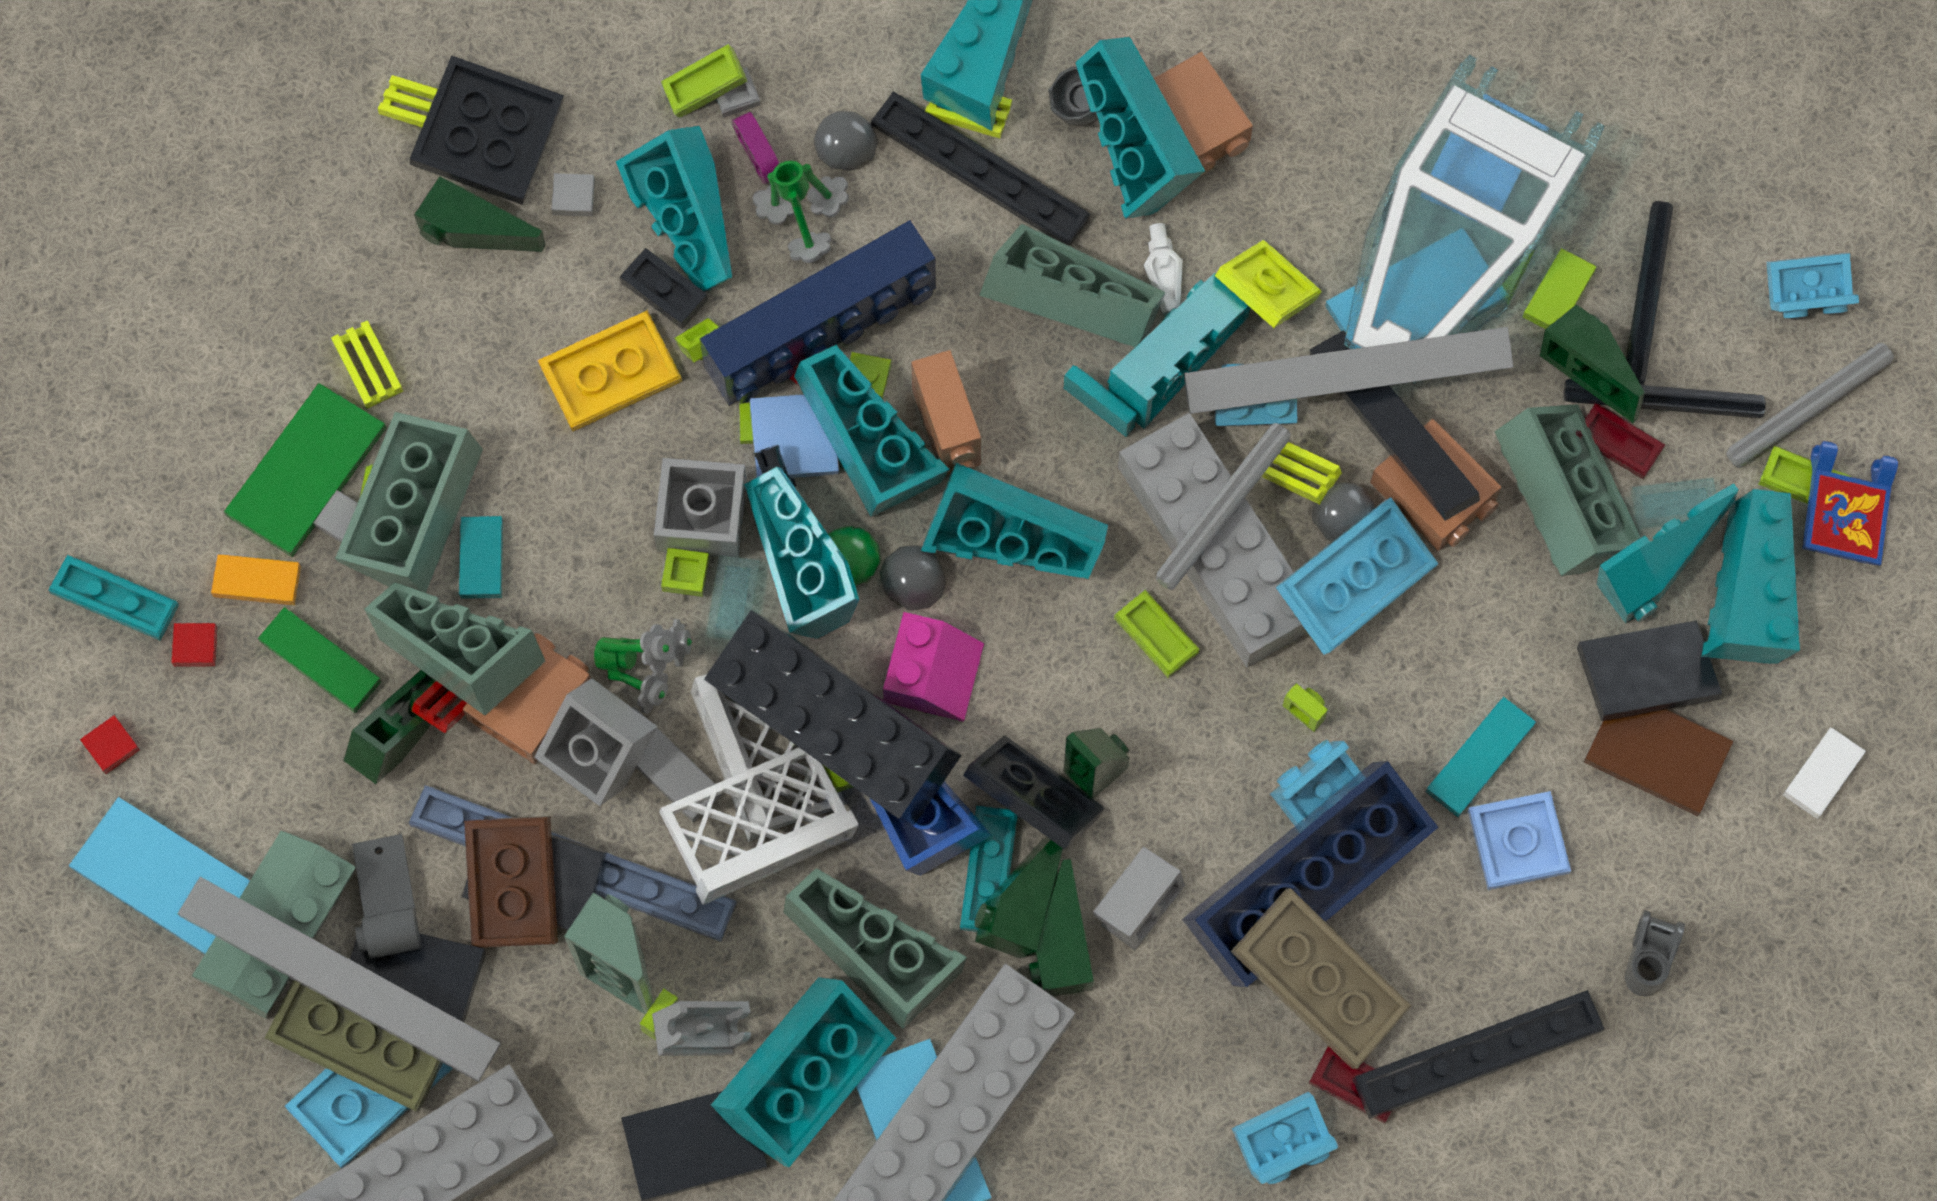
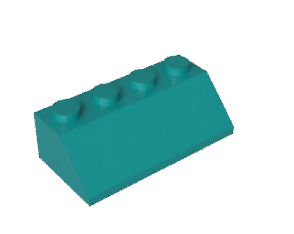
(804, 1070)

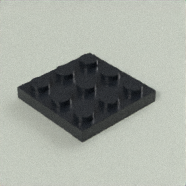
(486, 130)

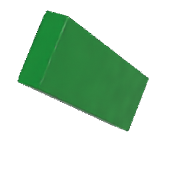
(319, 660)

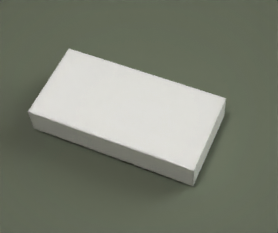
(1824, 773)

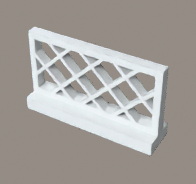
(733, 758)
(767, 857)

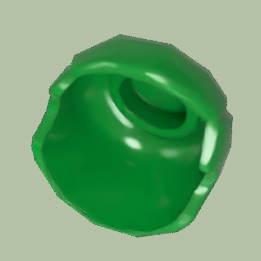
(859, 550)

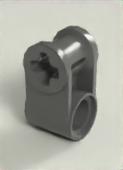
(1655, 947)

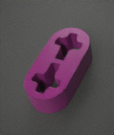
(755, 145)

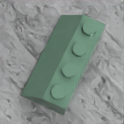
(1567, 487)
(410, 501)
(298, 887)
(610, 951)

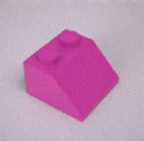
(932, 667)

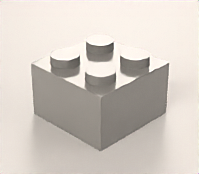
(700, 507)
(595, 741)

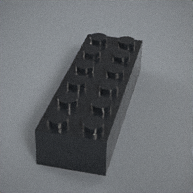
(832, 717)

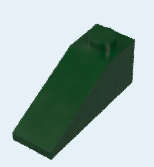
(468, 221)
(1591, 357)
(389, 731)
(1094, 759)
(1017, 909)
(1062, 951)

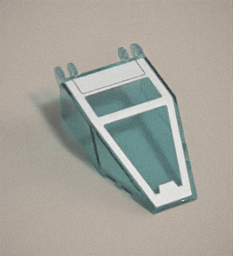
(1463, 216)

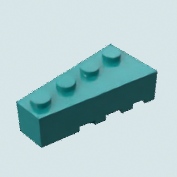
(869, 438)
(1012, 526)
(1757, 583)

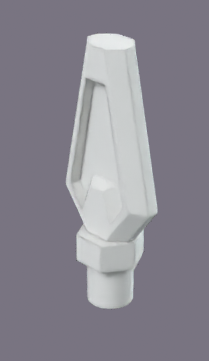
(1164, 267)

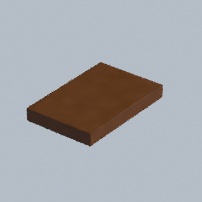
(1661, 756)
(511, 881)

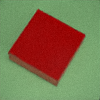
(194, 644)
(109, 744)

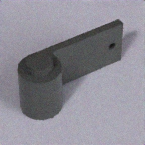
(386, 898)

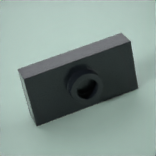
(663, 288)

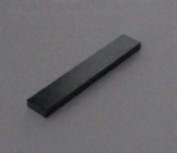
(980, 169)
(1408, 442)
(1478, 1054)

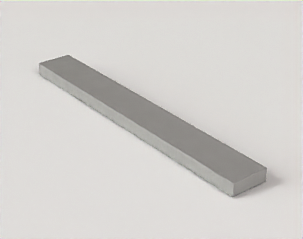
(1348, 370)
(339, 979)

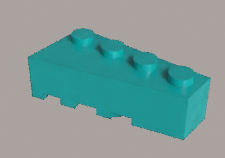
(975, 59)
(1137, 127)
(1178, 345)

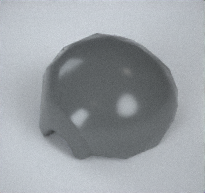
(1065, 92)
(845, 140)
(1341, 509)
(913, 577)

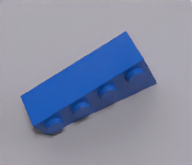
(938, 835)

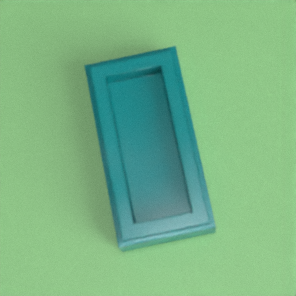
(1100, 400)
(481, 557)

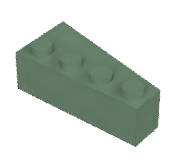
(1071, 287)
(460, 650)
(880, 953)

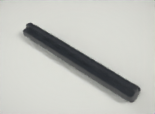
(1649, 288)
(1682, 400)

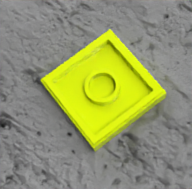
(1268, 283)

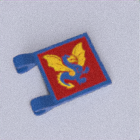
(1847, 513)

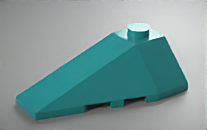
(681, 190)
(803, 559)
(1646, 569)

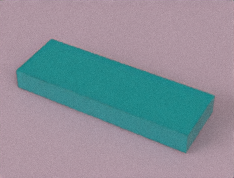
(113, 597)
(1480, 756)
(988, 861)

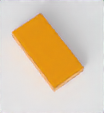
(256, 579)

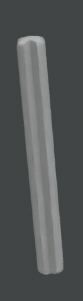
(1809, 405)
(1223, 506)

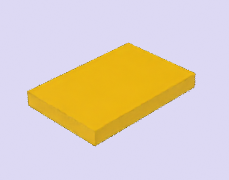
(609, 370)

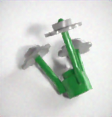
(783, 198)
(657, 650)

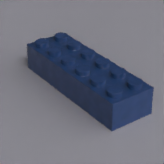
(819, 313)
(1321, 859)

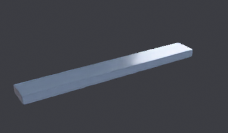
(627, 881)

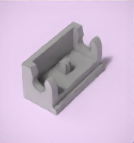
(1139, 898)
(700, 1028)

